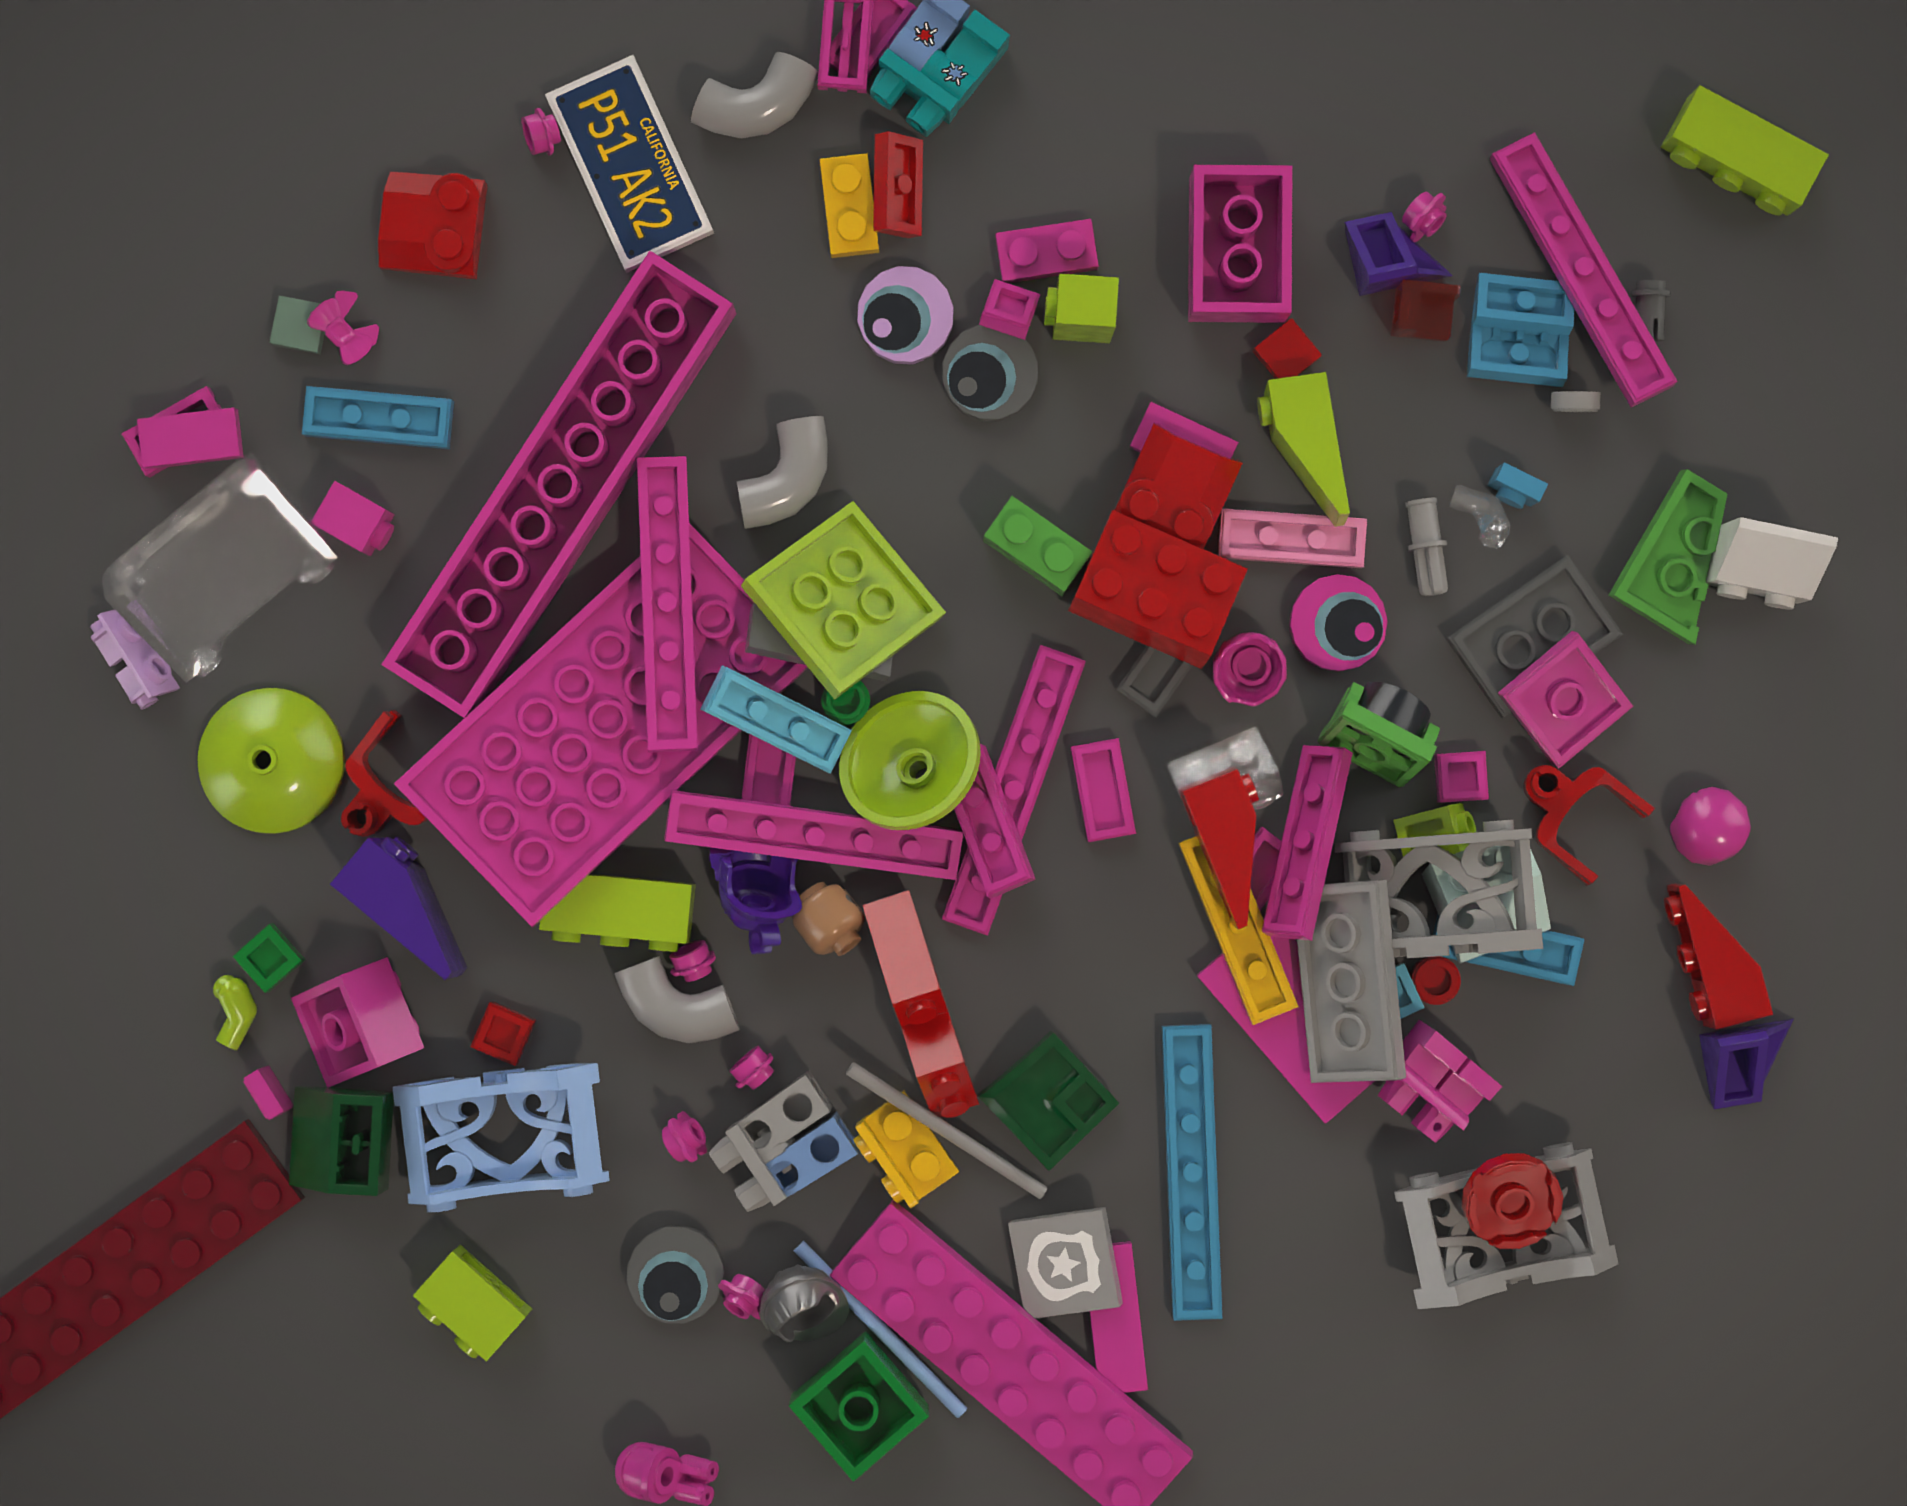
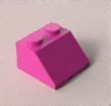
(357, 1022)

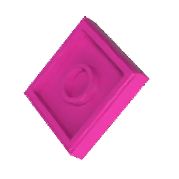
(1565, 699)

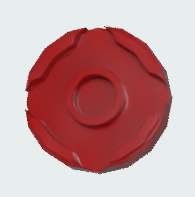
(1512, 1200)

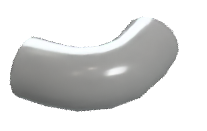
(758, 108)
(794, 479)
(674, 1013)

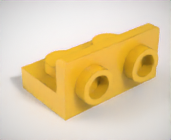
(905, 1151)

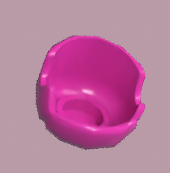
(1249, 669)
(1710, 826)

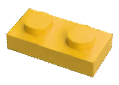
(849, 205)

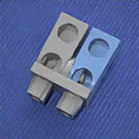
(773, 1155)

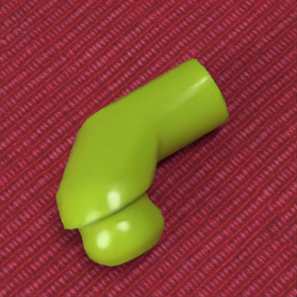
(238, 1007)

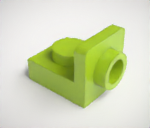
(1439, 821)

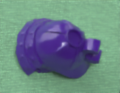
(756, 893)

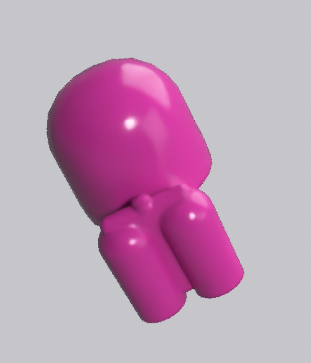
(658, 1472)

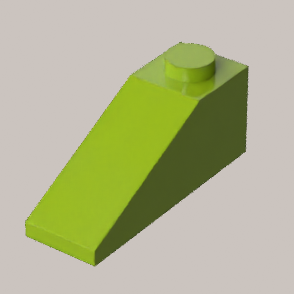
(1306, 436)

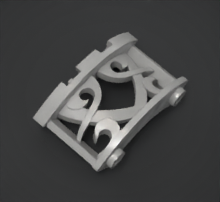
(1492, 924)
(1456, 1282)

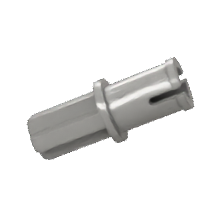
(1427, 546)

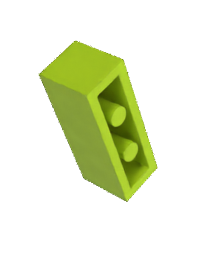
(1743, 152)
(624, 911)

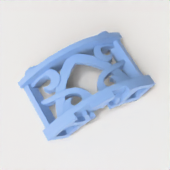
(442, 1104)

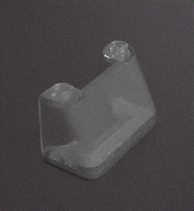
(215, 566)

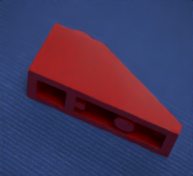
(1225, 828)

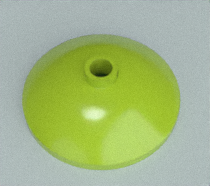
(894, 745)
(303, 767)

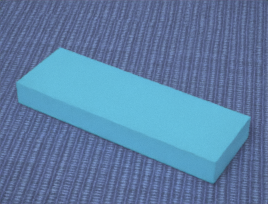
(775, 719)

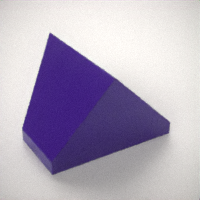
(1386, 255)
(1740, 1061)

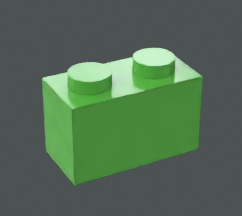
(1037, 546)

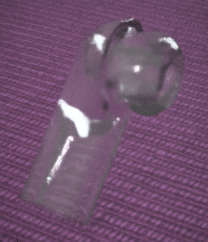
(1487, 512)

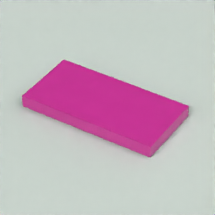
(1283, 1036)

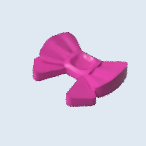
(330, 319)

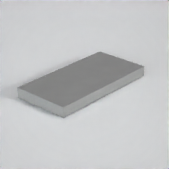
(1352, 987)

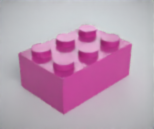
(1240, 243)

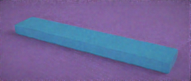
(1191, 1172)

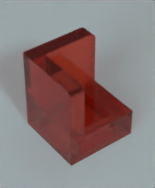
(1424, 310)

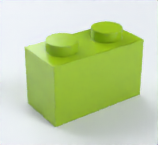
(1082, 308)
(471, 1304)

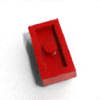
(898, 185)

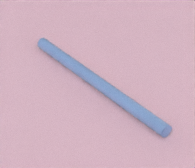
(889, 1338)

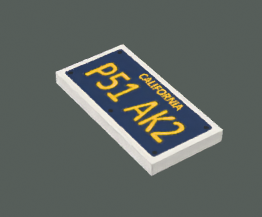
(629, 163)

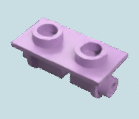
(146, 670)

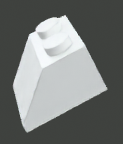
(1769, 562)

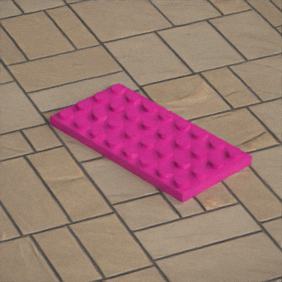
(559, 752)

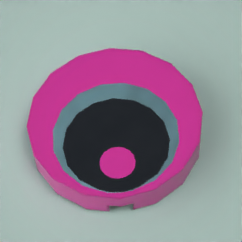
(1338, 623)

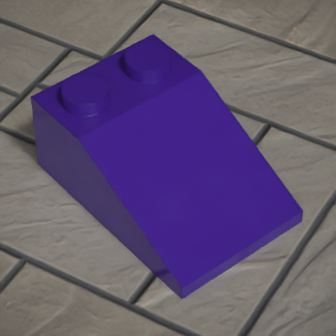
(399, 897)

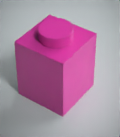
(354, 519)

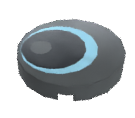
(989, 374)
(675, 1274)

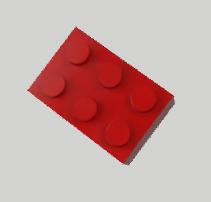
(1158, 589)

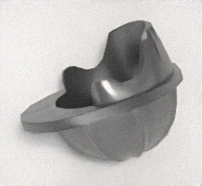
(803, 1304)

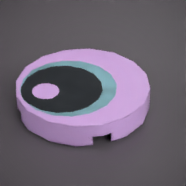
(905, 315)

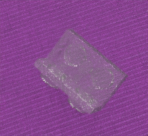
(1242, 751)

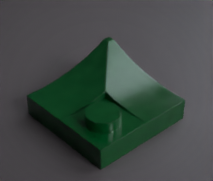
(1048, 1100)

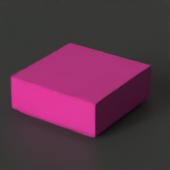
(1009, 309)
(1461, 776)
(268, 1092)

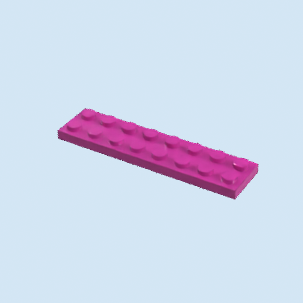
(1010, 1361)

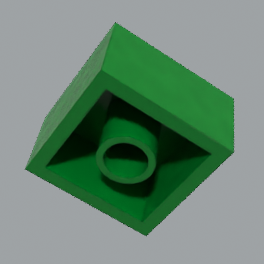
(859, 1406)

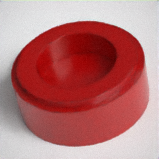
(1436, 979)

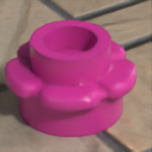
(540, 132)
(692, 961)
(752, 1068)

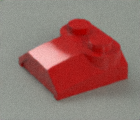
(432, 224)
(1178, 486)

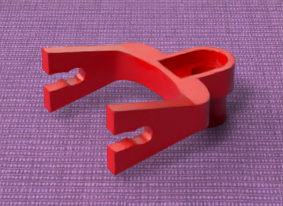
(373, 794)
(1562, 798)

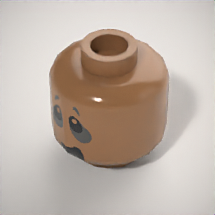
(829, 919)

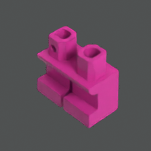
(1442, 1078)

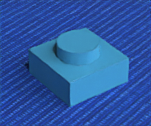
(1516, 486)

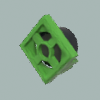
(1386, 721)

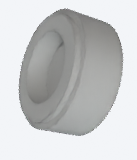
(1575, 401)

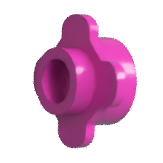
(1425, 215)
(684, 1138)
(742, 1296)

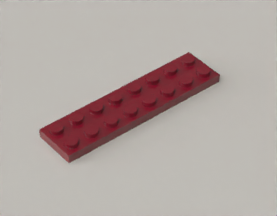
(138, 1260)

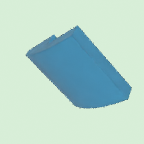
(1520, 330)

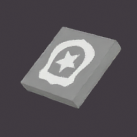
(1065, 1263)

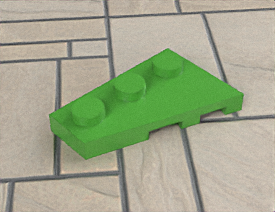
(1673, 557)

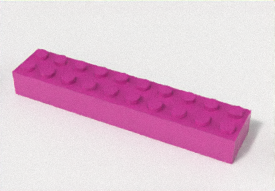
(560, 486)

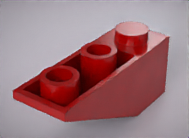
(1723, 974)

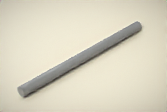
(946, 1130)

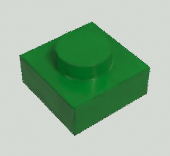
(269, 958)

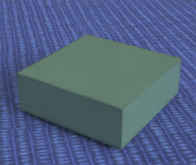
(291, 326)

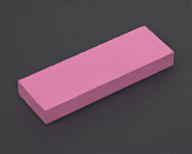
(1291, 538)

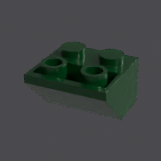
(341, 1140)

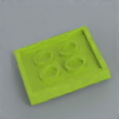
(843, 599)

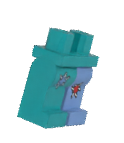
(927, 73)

